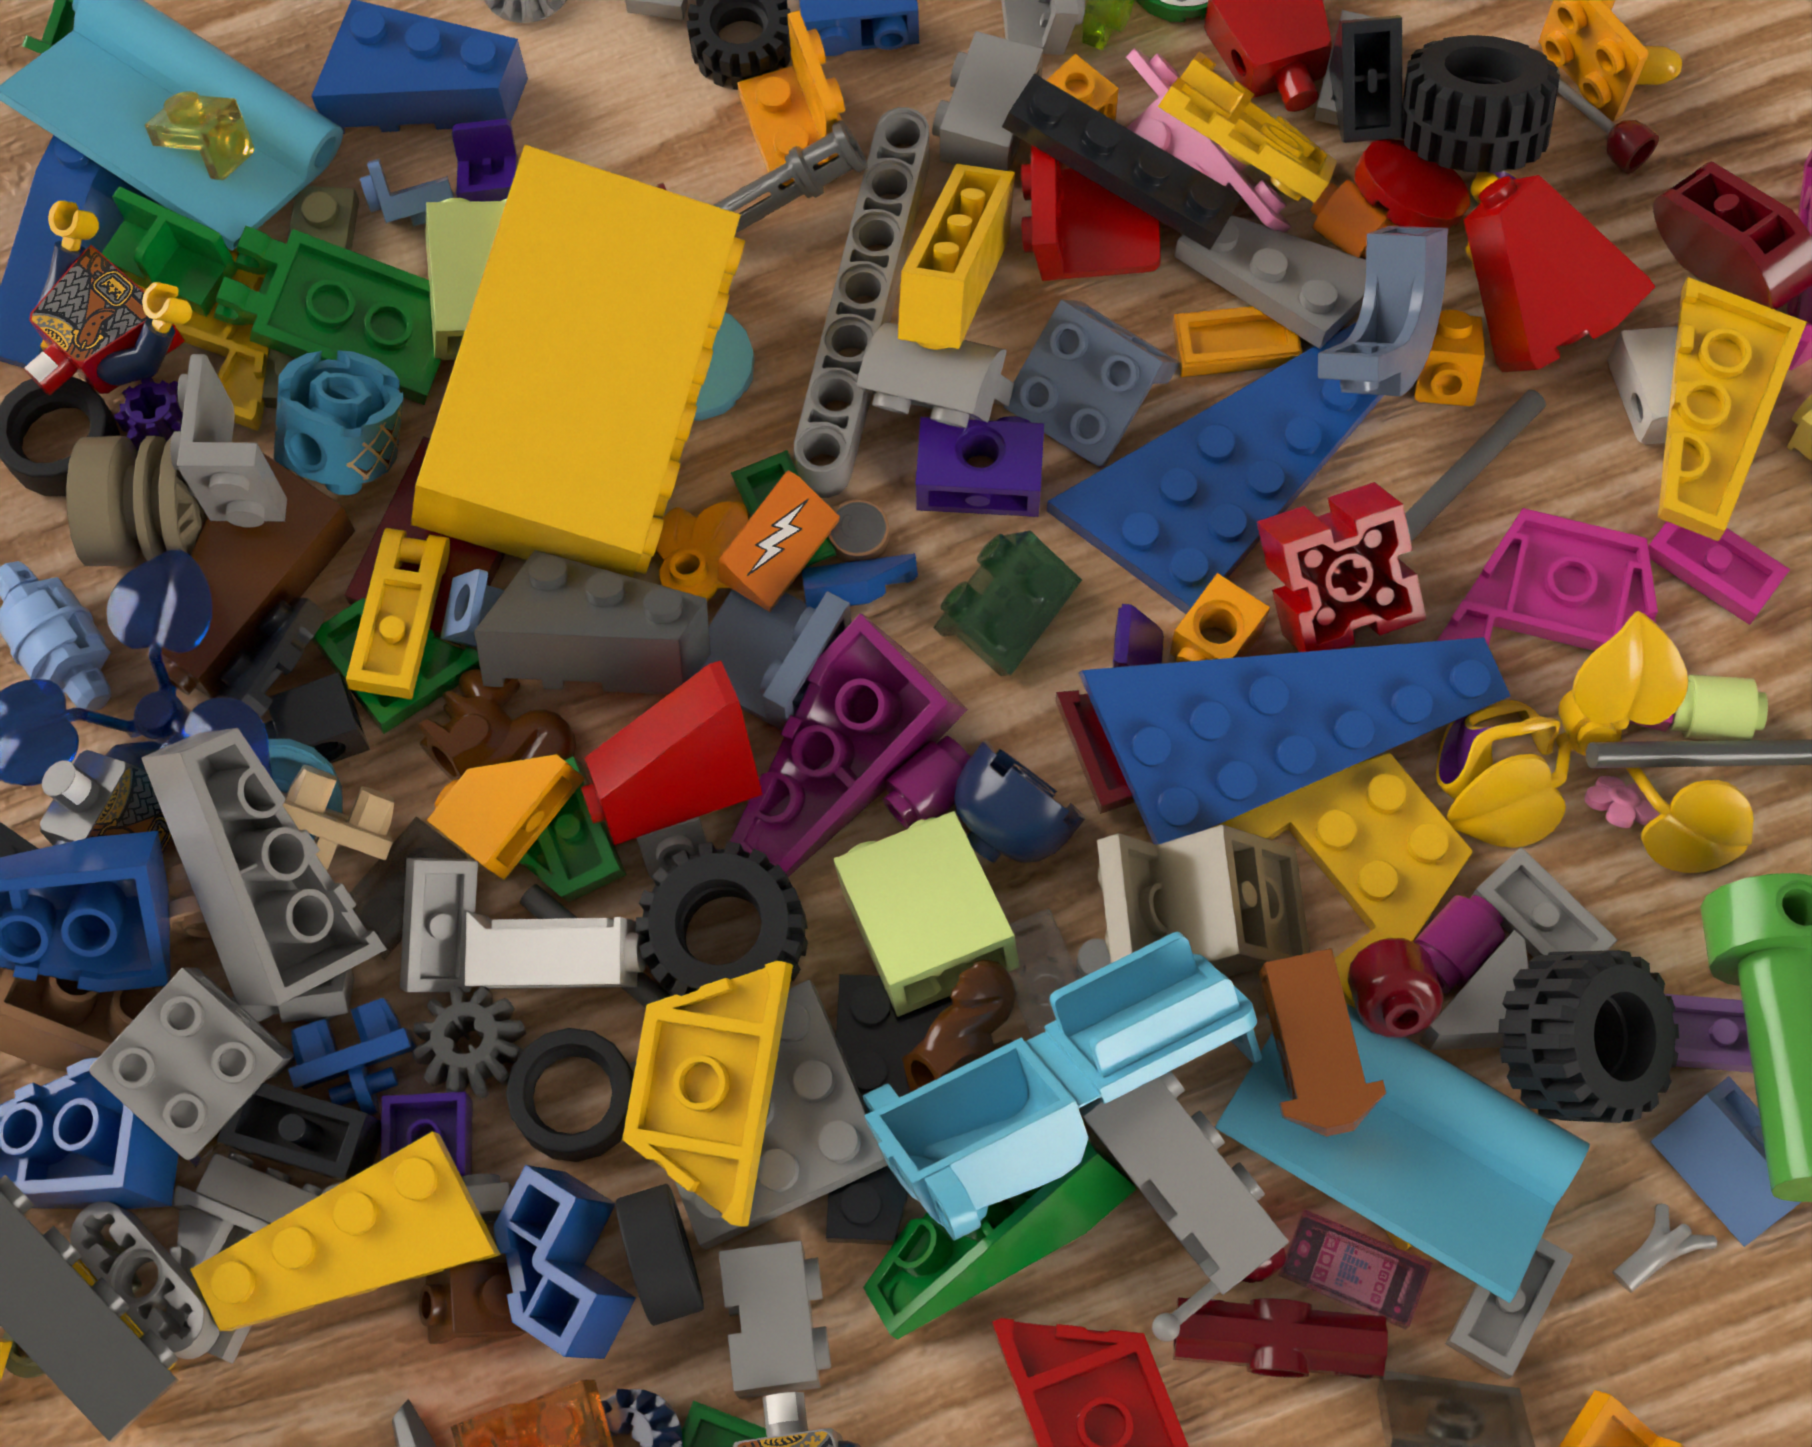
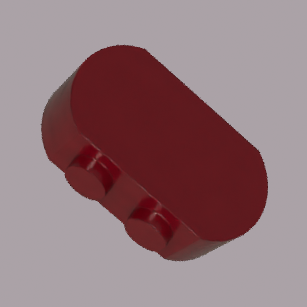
(1735, 236)

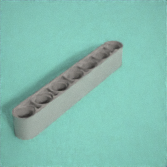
(862, 274)

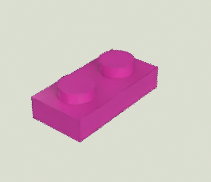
(1723, 570)

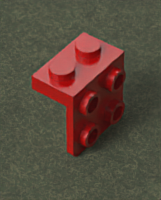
(1082, 226)

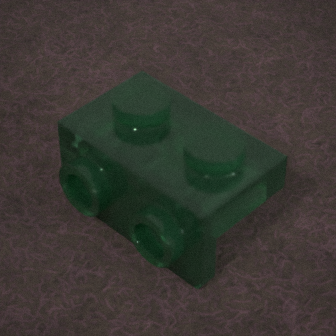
(1008, 600)

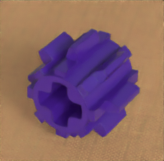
(150, 411)

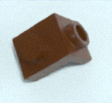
(468, 1303)

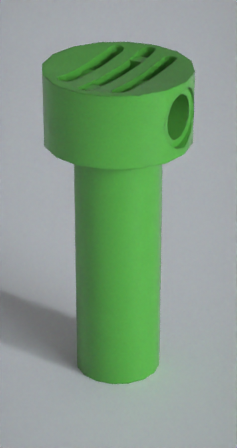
(1763, 943)

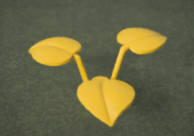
(1625, 679)

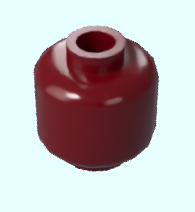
(1395, 987)

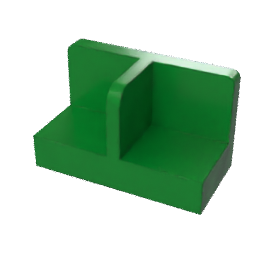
(170, 250)

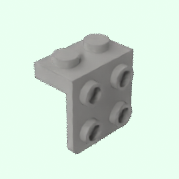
(224, 476)

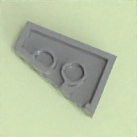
(1283, 276)

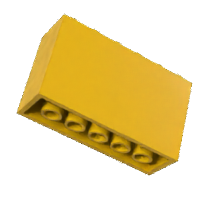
(579, 367)

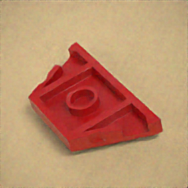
(1088, 1386)

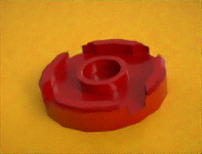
(1411, 187)

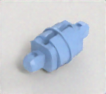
(53, 635)

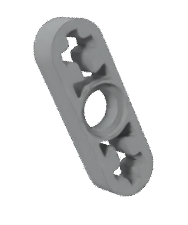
(173, 1283)

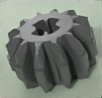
(450, 1024)

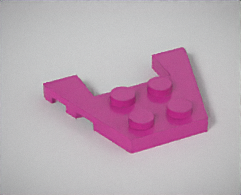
(1559, 585)

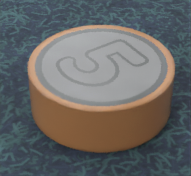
(860, 531)

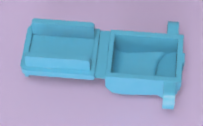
(1016, 1111)

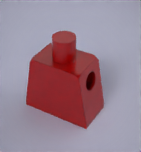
(1273, 45)

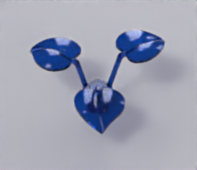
(154, 607)

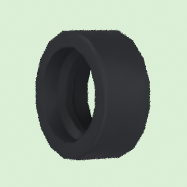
(28, 404)
(529, 1068)
(659, 1254)

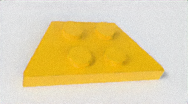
(709, 1084)

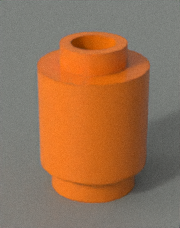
(1348, 218)

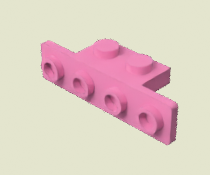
(1196, 148)

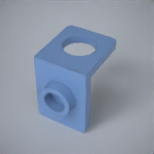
(467, 606)

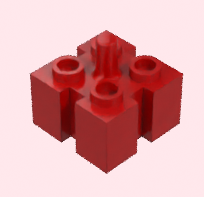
(1342, 569)

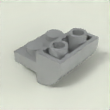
(948, 380)

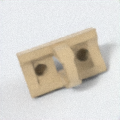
(363, 830)

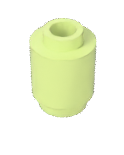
(1721, 709)

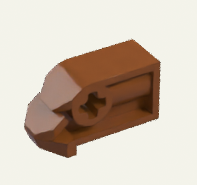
(1316, 1044)

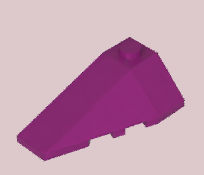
(853, 729)

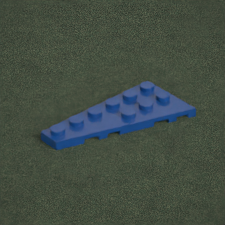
(1196, 492)
(1247, 730)

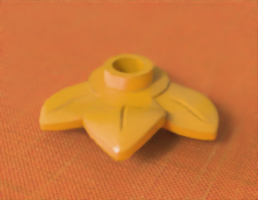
(697, 545)

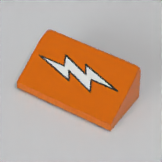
(777, 542)

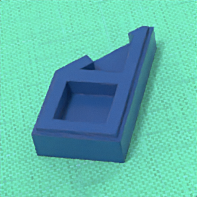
(857, 580)

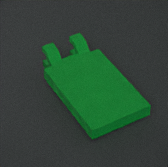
(331, 303)

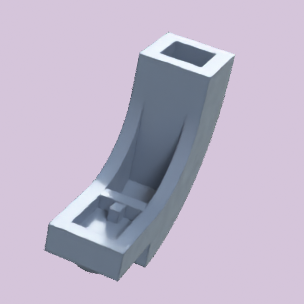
(1396, 313)

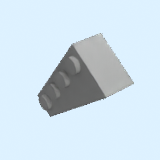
(253, 871)

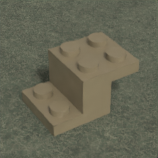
(1218, 887)

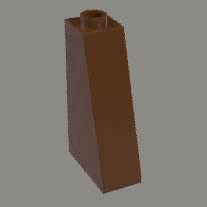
(253, 572)

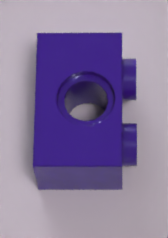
(1004, 488)

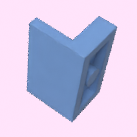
(1723, 1159)

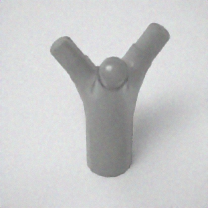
(1660, 1249)

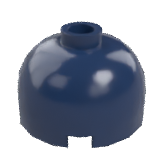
(1011, 809)

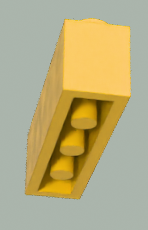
(955, 257)

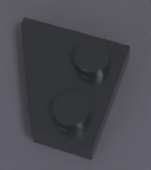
(286, 635)

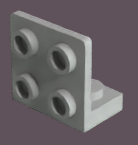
(190, 1061)

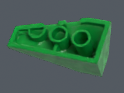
(933, 1273)

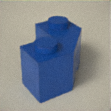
(547, 1238)

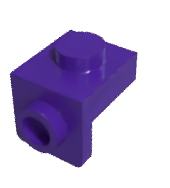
(485, 159)

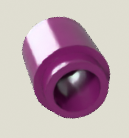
(926, 782)
(1462, 939)

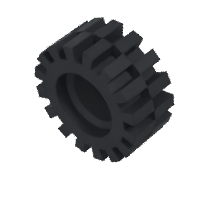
(738, 60)

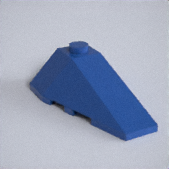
(88, 913)

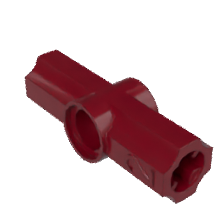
(1284, 1339)

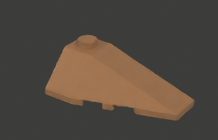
(60, 1024)

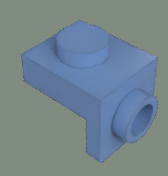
(403, 202)

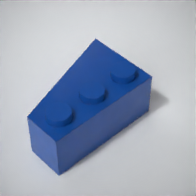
(416, 70)

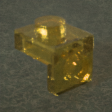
(204, 125)

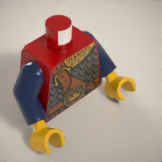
(97, 315)

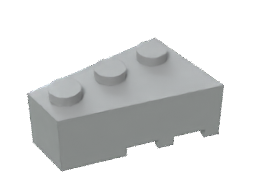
(1187, 1180)

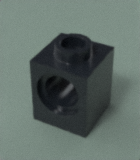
(320, 717)

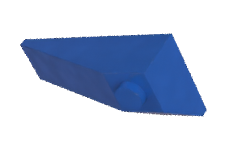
(60, 176)
(82, 1147)

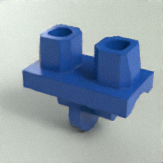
(321, 1061)

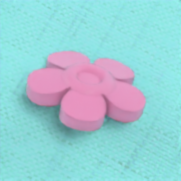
(1622, 802)

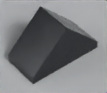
(1368, 78)

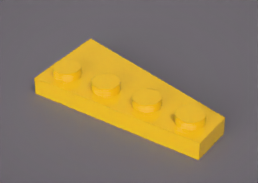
(1721, 397)
(369, 1232)

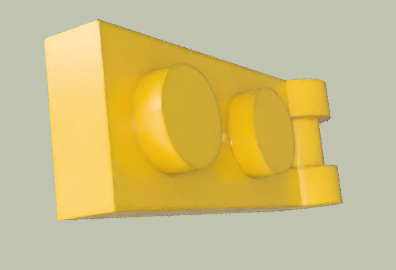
(397, 614)

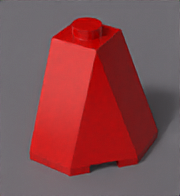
(1545, 273)
(674, 761)

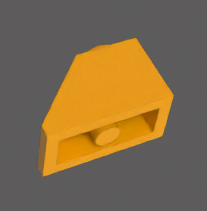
(504, 808)

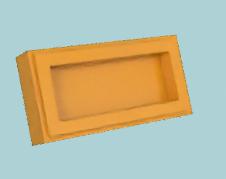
(1231, 341)

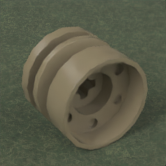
(128, 501)

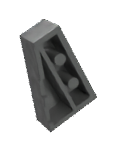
(592, 626)

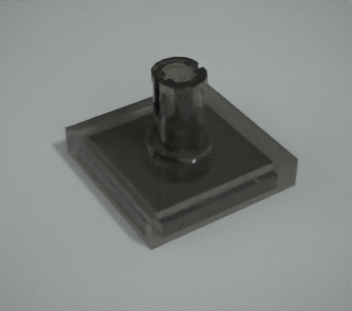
(1450, 1413)

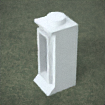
(552, 952)

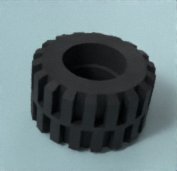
(1479, 103)
(702, 879)
(1589, 1036)

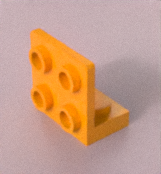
(1594, 52)
(795, 102)

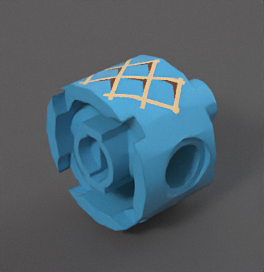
(338, 419)

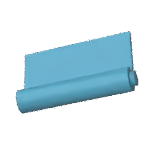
(116, 75)
(1431, 1161)

